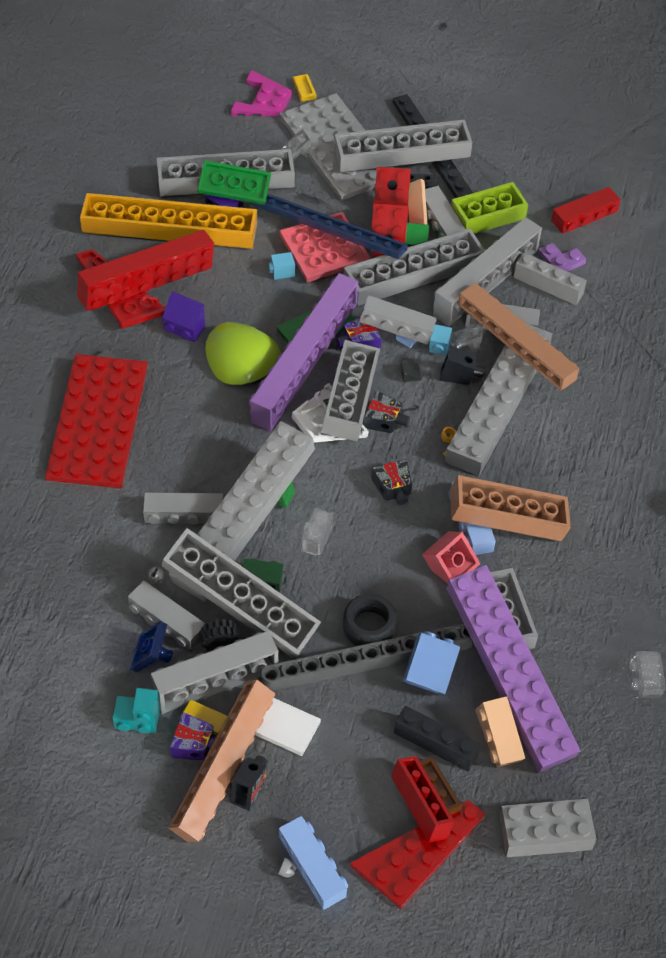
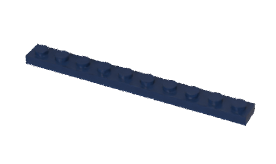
(334, 226)

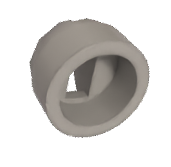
(159, 576)
(287, 868)

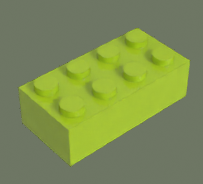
(490, 208)

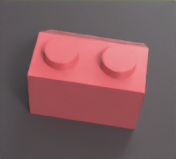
(451, 556)

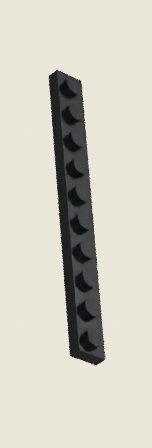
(445, 168)

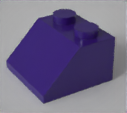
(184, 317)

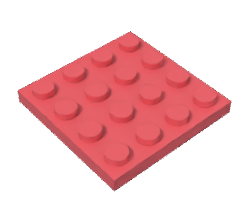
(321, 253)

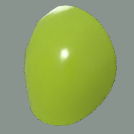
(240, 353)

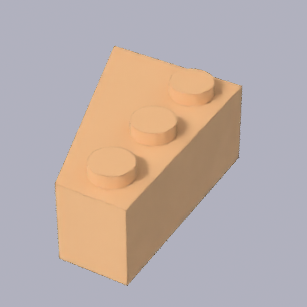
(500, 732)

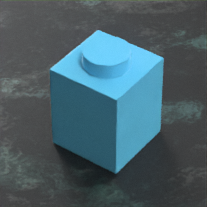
(282, 266)
(440, 340)

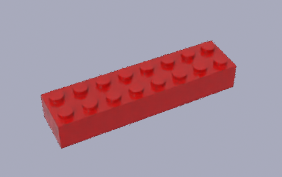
(144, 270)

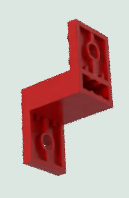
(391, 206)

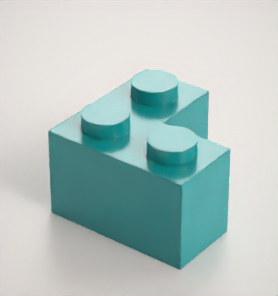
(138, 712)

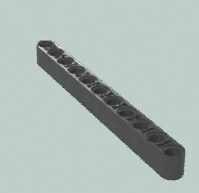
(358, 654)

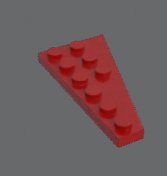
(128, 310)
(409, 860)

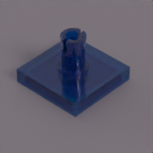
(150, 647)

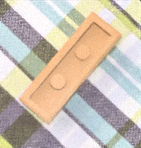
(417, 202)

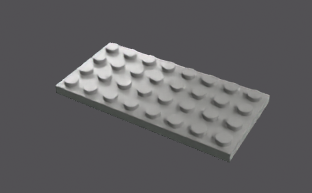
(321, 122)

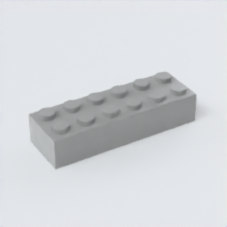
(350, 390)
(214, 671)

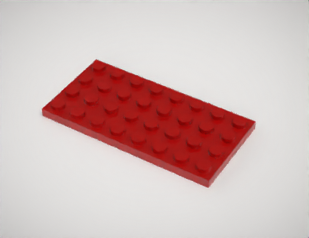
(97, 421)

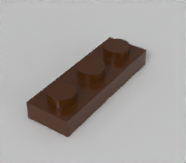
(441, 785)

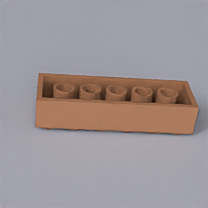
(509, 508)

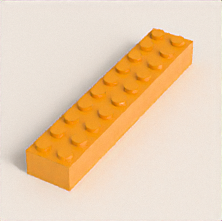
(167, 219)

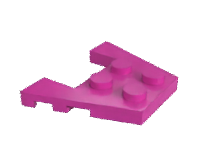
(269, 101)

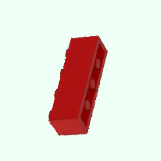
(585, 210)
(422, 799)

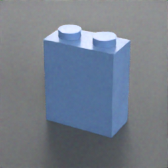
(431, 663)

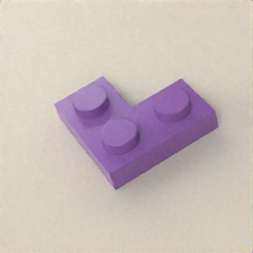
(565, 261)

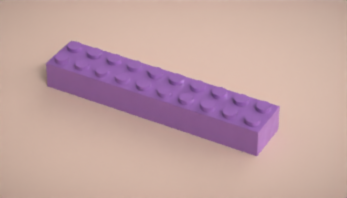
(303, 352)
(513, 668)

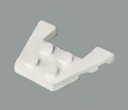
(311, 417)

